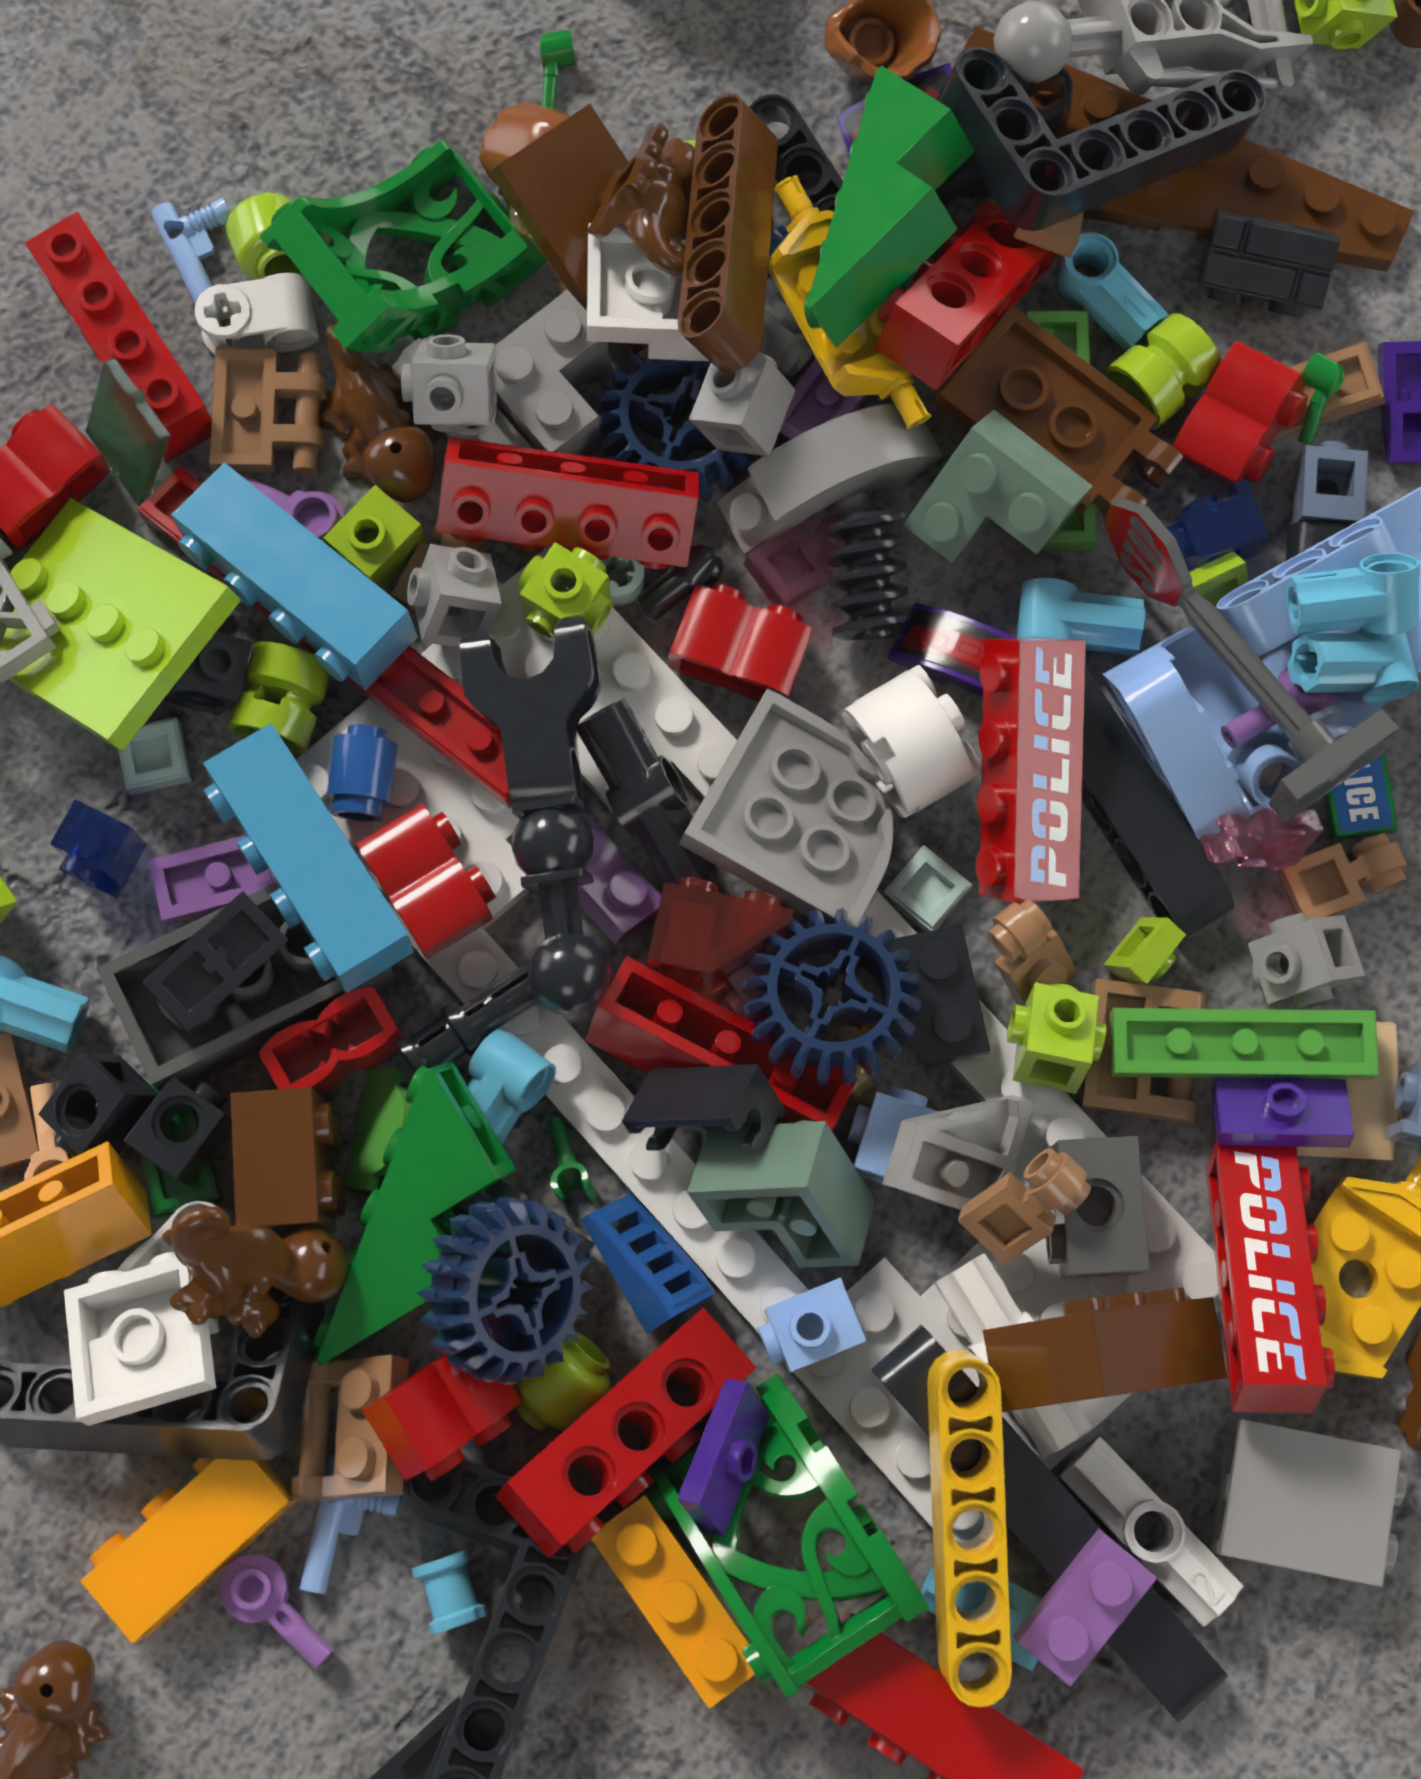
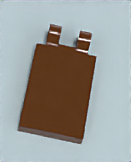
(556, 193)
(1062, 408)

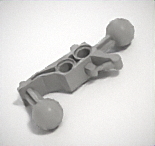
(1150, 38)

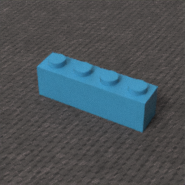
(294, 577)
(307, 858)

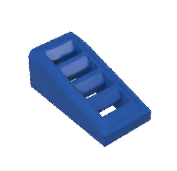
(653, 1297)

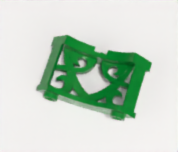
(375, 306)
(860, 1571)

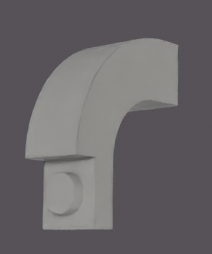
(823, 466)

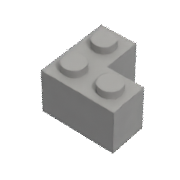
(539, 378)

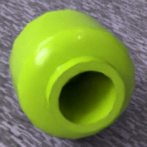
(243, 234)
(565, 1387)

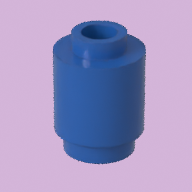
(361, 773)

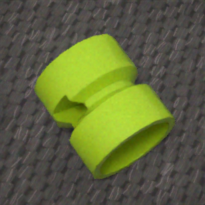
(1168, 368)
(284, 676)

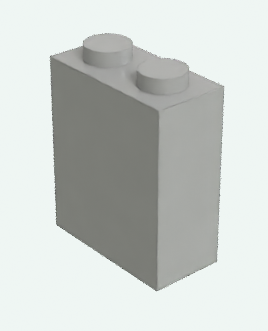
(1307, 1502)

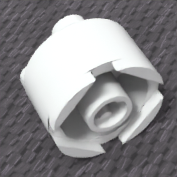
(912, 741)

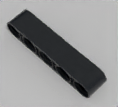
(1145, 822)

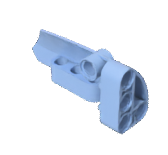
(1184, 693)

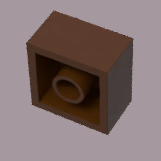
(286, 1160)

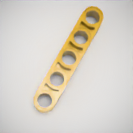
(977, 1559)

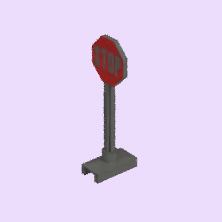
(1158, 568)

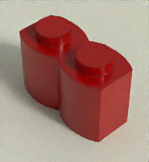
(1241, 415)
(41, 471)
(739, 644)
(426, 880)
(346, 1037)
(436, 1414)

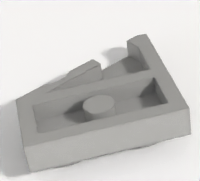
(958, 1150)

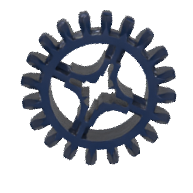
(638, 404)
(853, 1010)
(488, 1277)

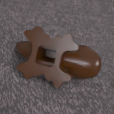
(651, 200)
(377, 427)
(240, 1263)
(50, 1714)

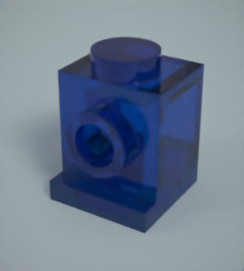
(1218, 527)
(97, 848)

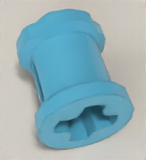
(449, 1592)

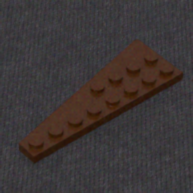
(1239, 181)

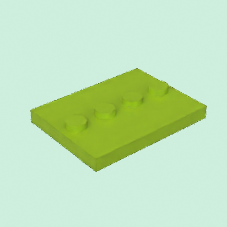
(124, 620)

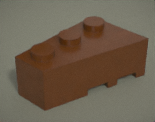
(1107, 1349)

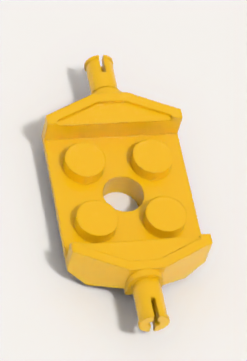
(854, 365)
(1382, 1231)

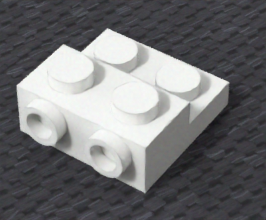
(633, 299)
(132, 1344)

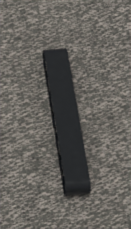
(1055, 1532)

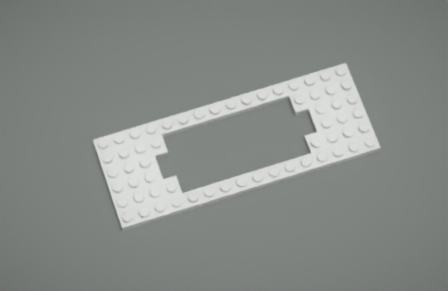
(596, 1100)

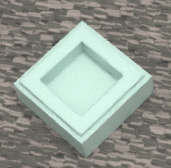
(155, 757)
(927, 890)

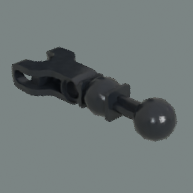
(546, 794)

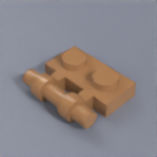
(247, 411)

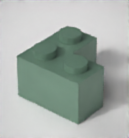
(998, 478)
(791, 1184)

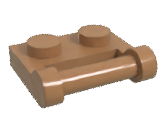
(1131, 1094)
(360, 1460)

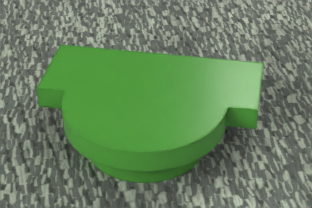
(381, 1113)

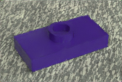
(1282, 1112)
(724, 1457)

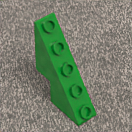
(887, 206)
(434, 1166)

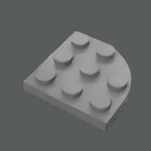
(797, 813)

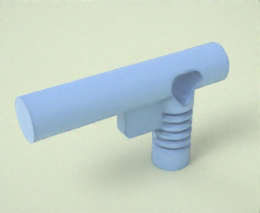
(193, 242)
(336, 1518)

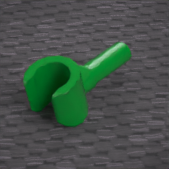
(555, 53)
(1326, 378)
(569, 1172)

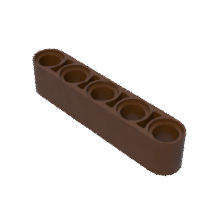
(728, 234)

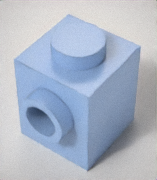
(877, 1128)
(811, 1327)

